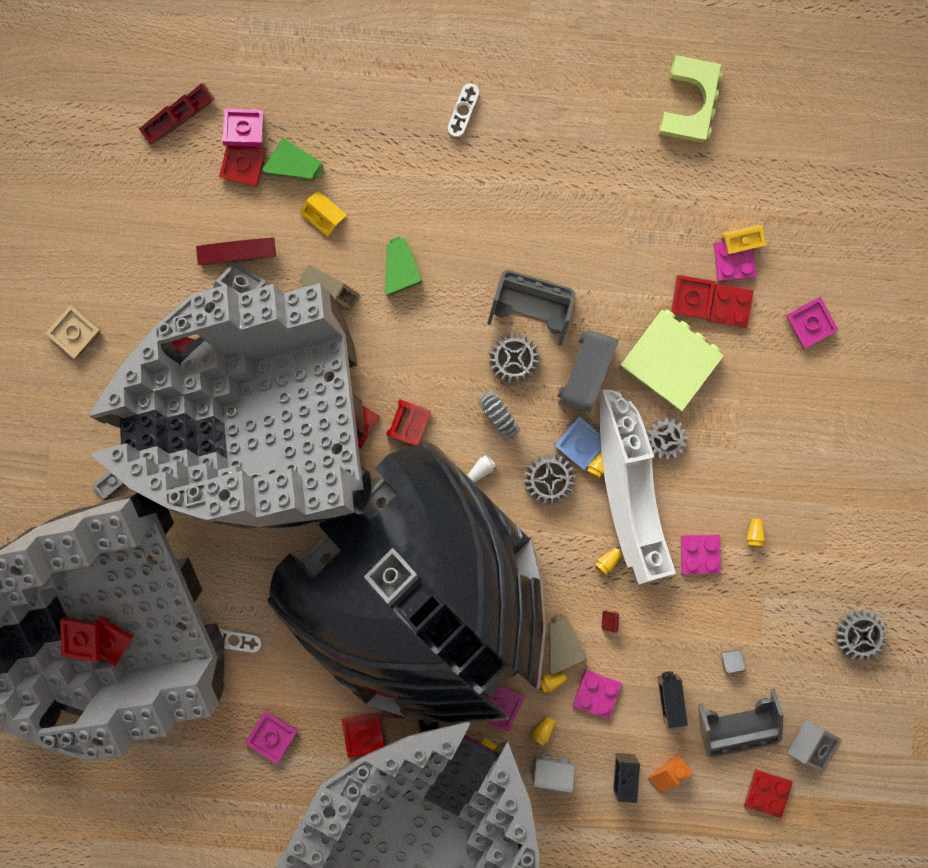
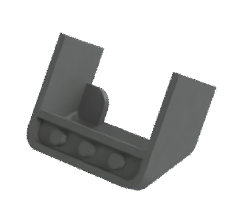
(534, 298)
(588, 371)
(744, 729)

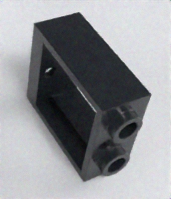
(672, 700)
(626, 783)

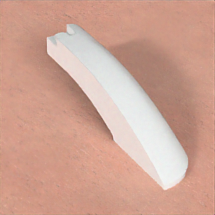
(631, 488)

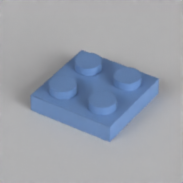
(580, 443)

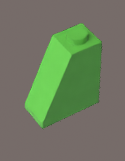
(292, 163)
(400, 267)

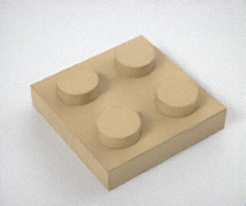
(73, 331)

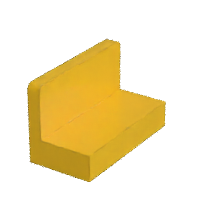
(322, 213)
(744, 239)

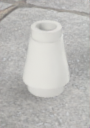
(482, 468)

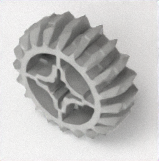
(526, 346)
(498, 415)
(565, 476)
(856, 640)

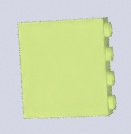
(672, 360)

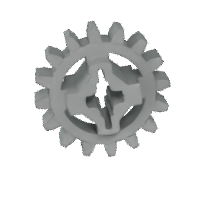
(671, 426)

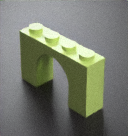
(705, 77)

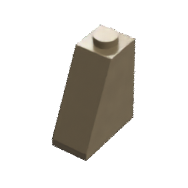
(341, 292)
(563, 645)

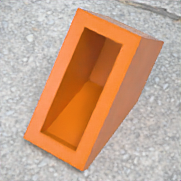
(670, 774)

